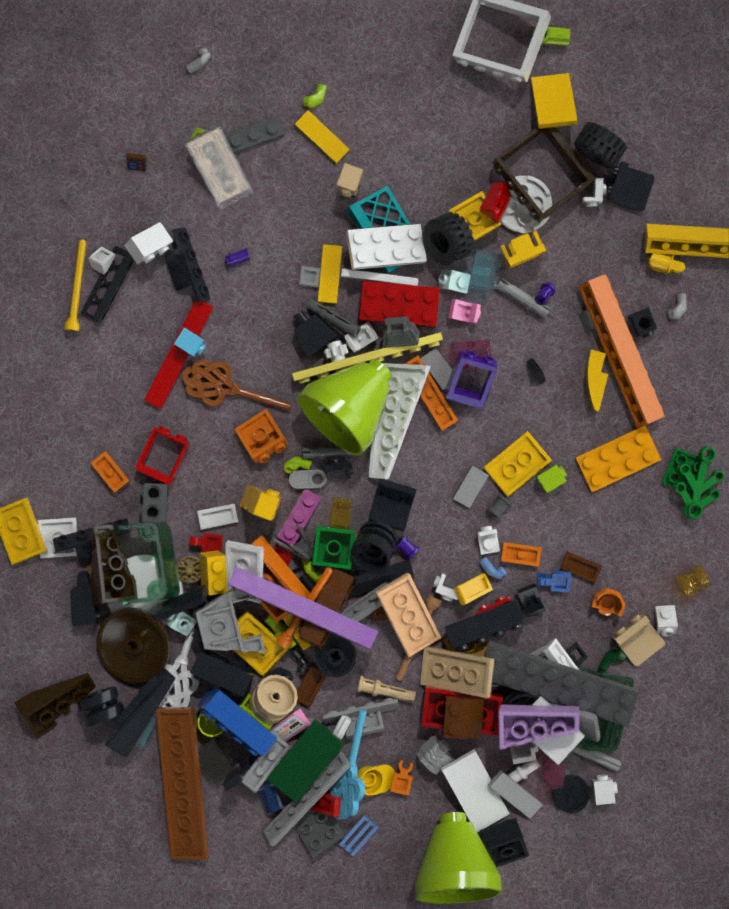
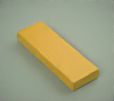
(322, 136)
(330, 274)

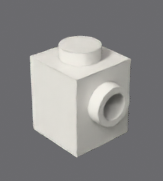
(604, 790)

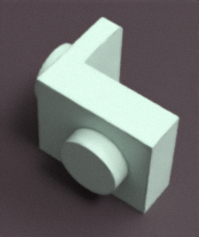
(454, 281)

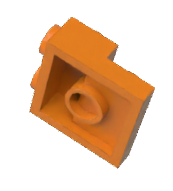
(261, 437)

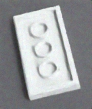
(470, 784)

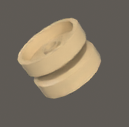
(273, 699)

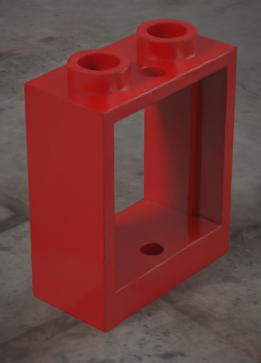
(168, 479)

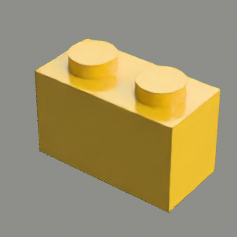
(213, 572)

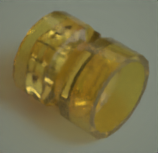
(686, 580)

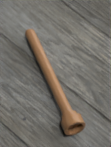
(431, 604)

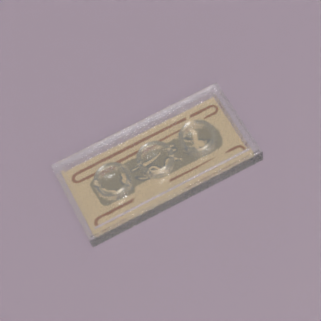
(219, 167)

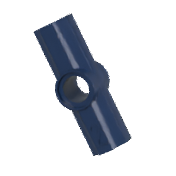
(269, 793)

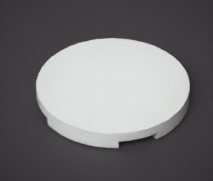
(516, 215)

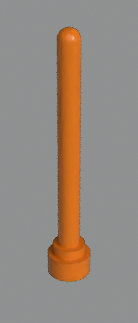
(285, 638)

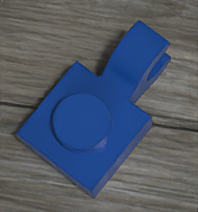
(558, 581)

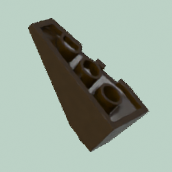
(109, 570)
(47, 704)

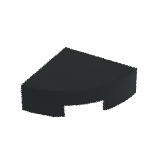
(536, 370)

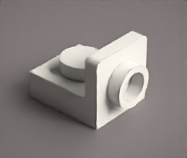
(488, 540)

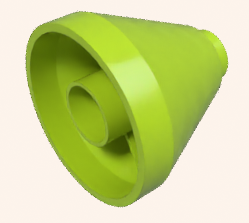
(348, 404)
(456, 865)

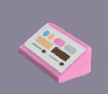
(290, 726)

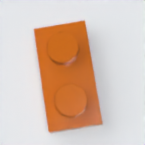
(110, 471)
(521, 554)

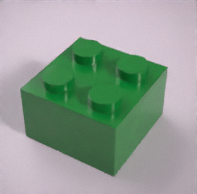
(333, 547)

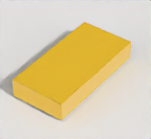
(473, 589)

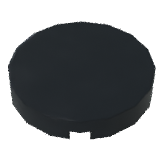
(573, 795)

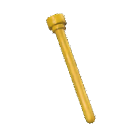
(72, 322)

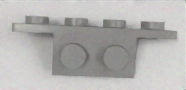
(373, 720)

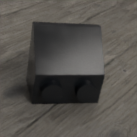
(504, 842)

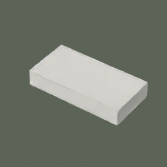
(217, 516)

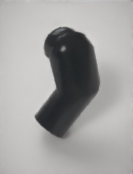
(282, 672)

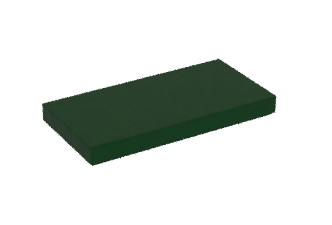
(305, 760)

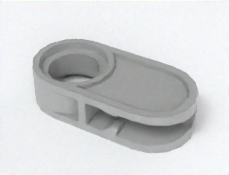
(303, 479)

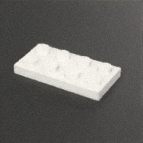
(386, 246)

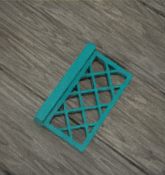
(362, 222)

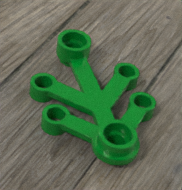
(699, 485)

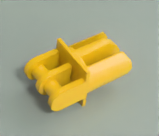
(664, 264)

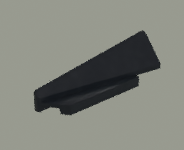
(138, 713)

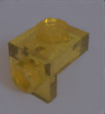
(341, 513)

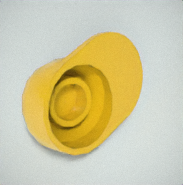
(376, 778)

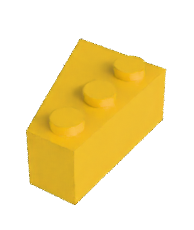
(261, 502)

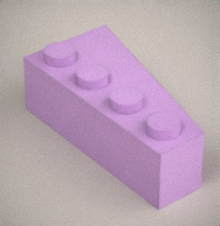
(534, 723)

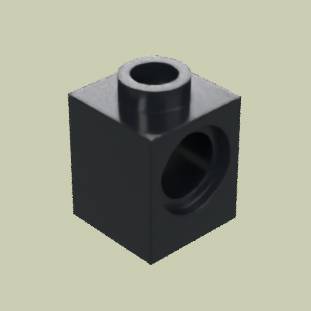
(643, 314)

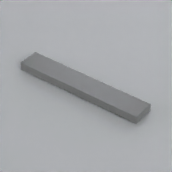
(295, 811)

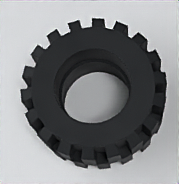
(600, 145)
(448, 238)

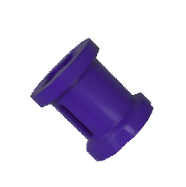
(407, 547)

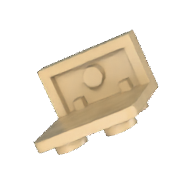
(638, 639)

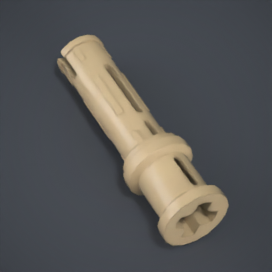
(377, 688)

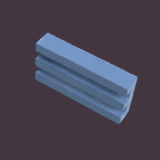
(364, 840)

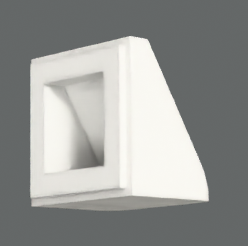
(101, 260)

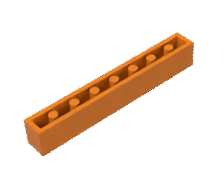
(621, 351)

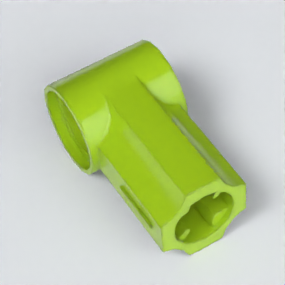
(556, 36)

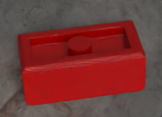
(496, 201)

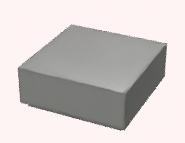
(309, 276)

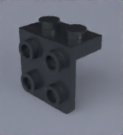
(630, 187)
(392, 504)

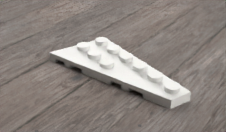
(396, 415)

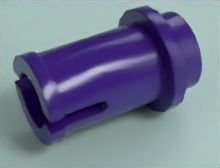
(238, 257)
(546, 291)

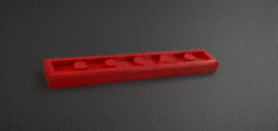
(176, 356)

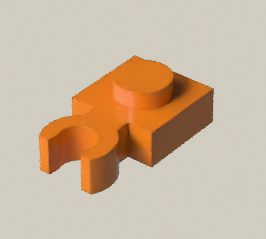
(402, 781)

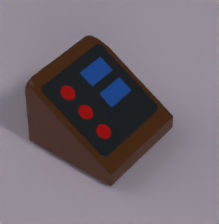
(136, 162)

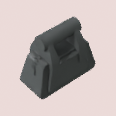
(400, 332)

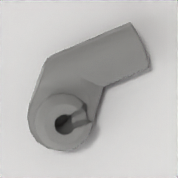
(199, 62)
(680, 309)

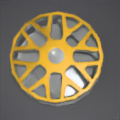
(189, 569)

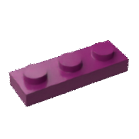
(299, 515)

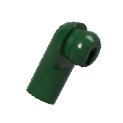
(612, 656)

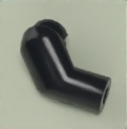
(301, 659)

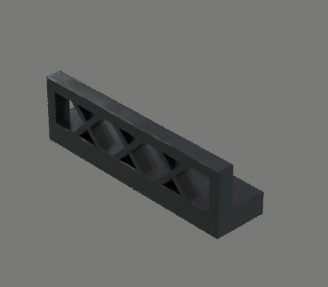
(112, 289)

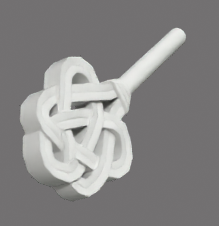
(182, 659)

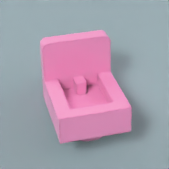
(464, 311)

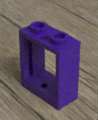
(466, 396)

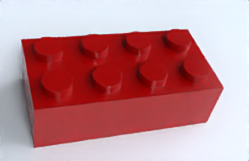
(399, 300)
(434, 709)

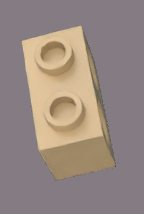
(349, 180)

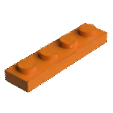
(435, 400)

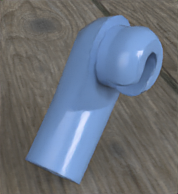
(491, 571)

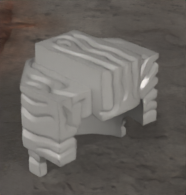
(435, 754)

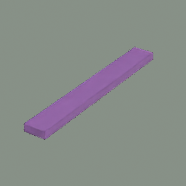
(302, 608)

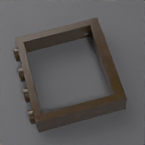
(567, 154)

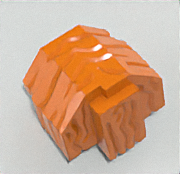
(608, 602)

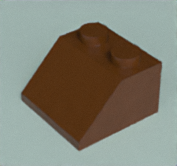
(462, 717)

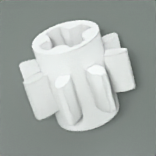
(336, 351)

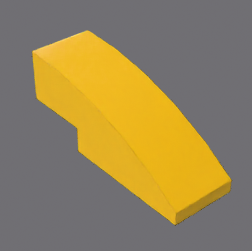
(595, 378)

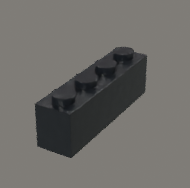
(486, 625)

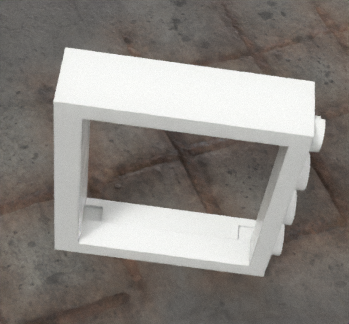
(513, 7)

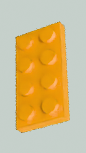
(618, 458)

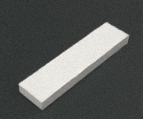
(378, 277)

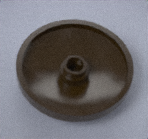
(133, 645)

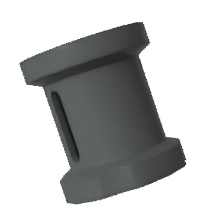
(499, 505)

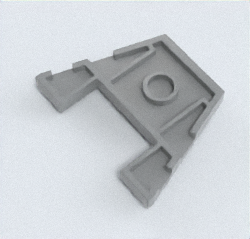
(220, 627)

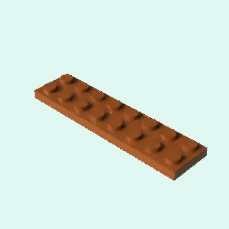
(182, 783)

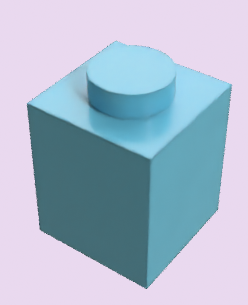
(190, 342)

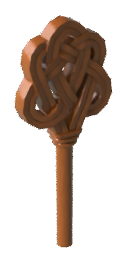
(198, 373)

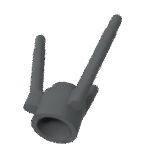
(301, 549)

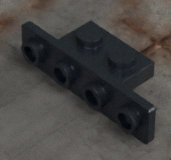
(184, 266)
(82, 540)
(369, 581)

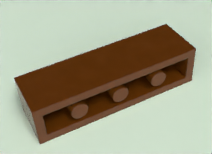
(333, 597)

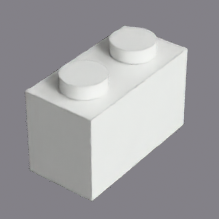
(149, 243)

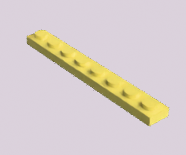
(322, 371)

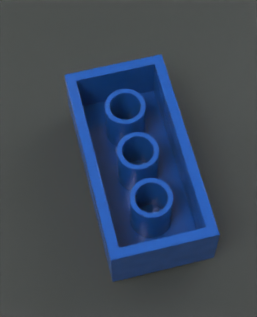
(239, 723)

